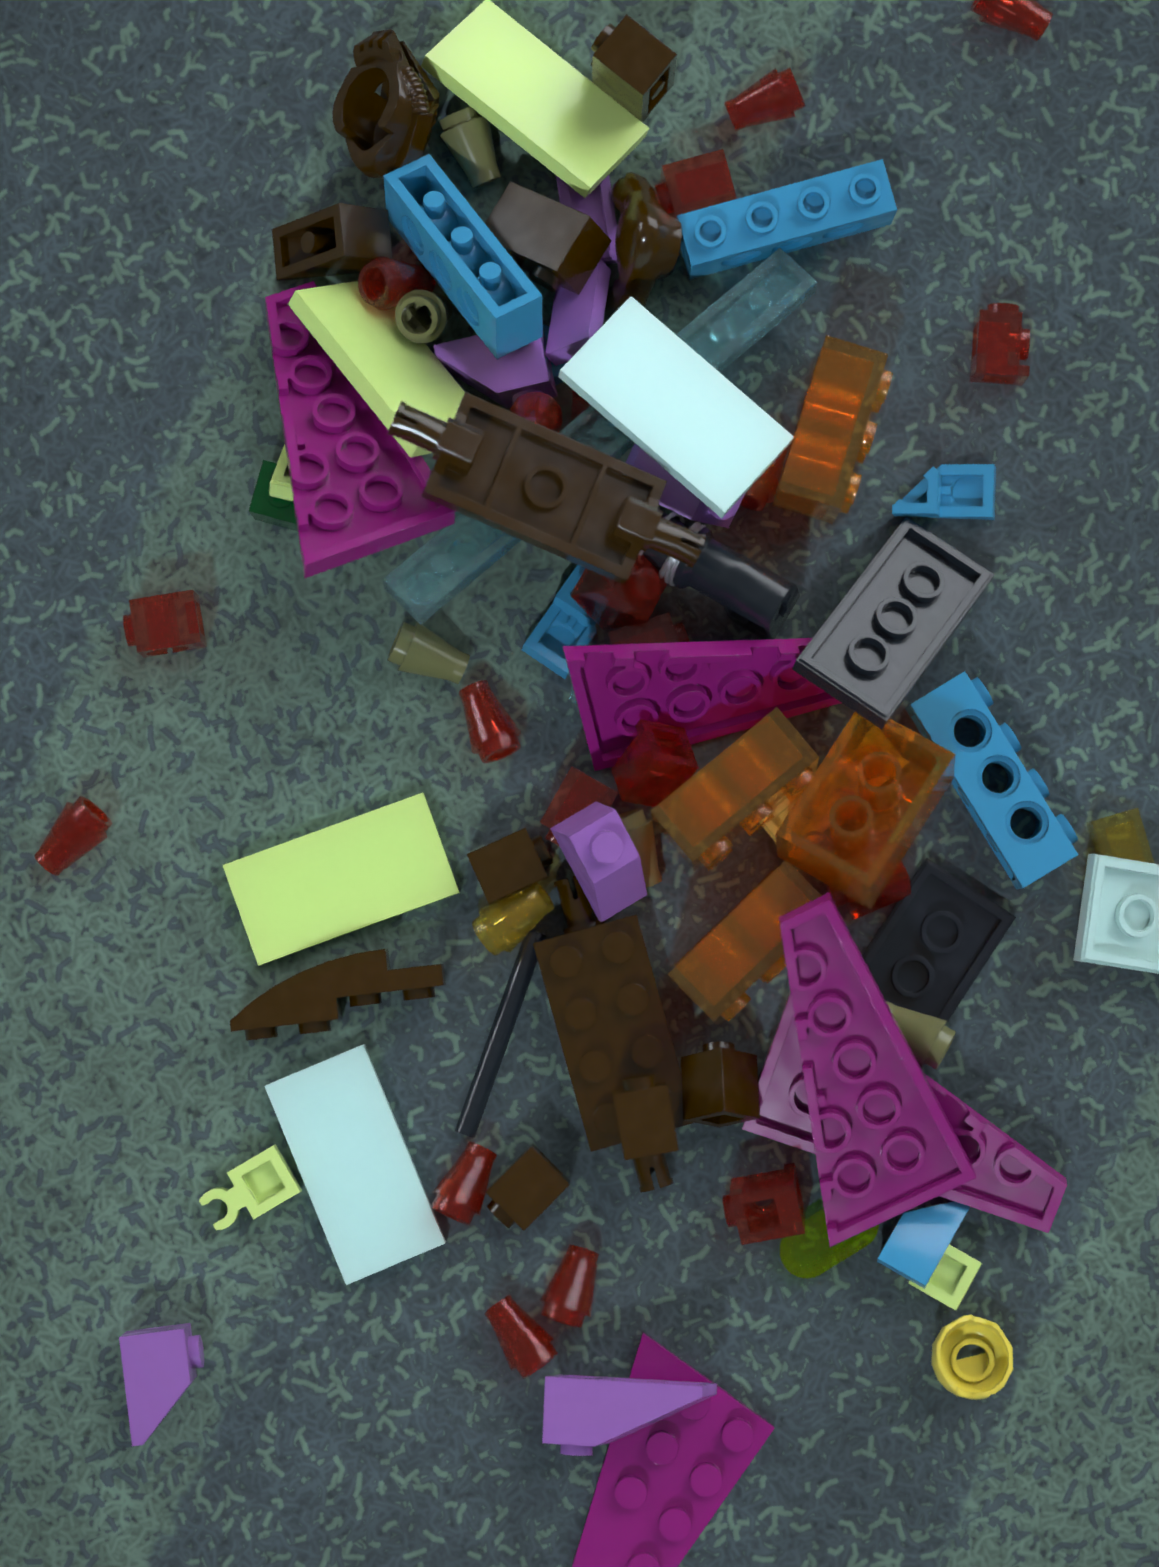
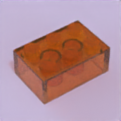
(833, 430)
(736, 791)
(865, 807)
(742, 945)

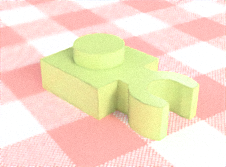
(258, 1185)
(951, 1277)

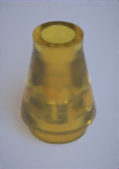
(511, 919)

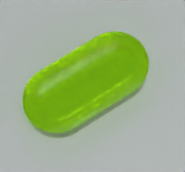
(810, 1253)

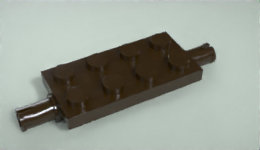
(544, 488)
(608, 1020)

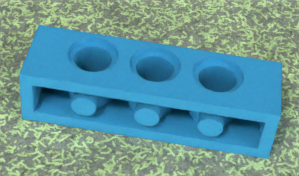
(786, 219)
(463, 256)
(1053, 838)

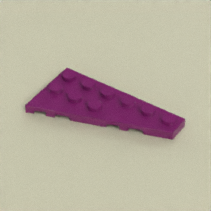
(347, 476)
(688, 685)
(870, 1107)
(1008, 1176)
(670, 1476)

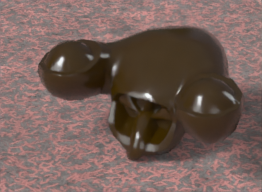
(644, 241)

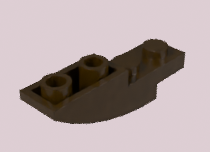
(315, 993)

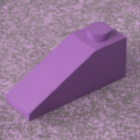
(600, 1409)

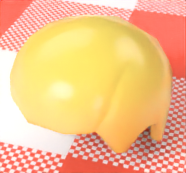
(976, 1375)

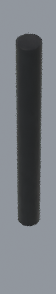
(499, 1036)

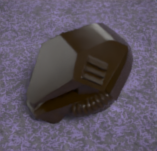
(388, 127)

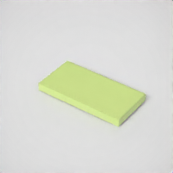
(535, 97)
(377, 356)
(341, 879)

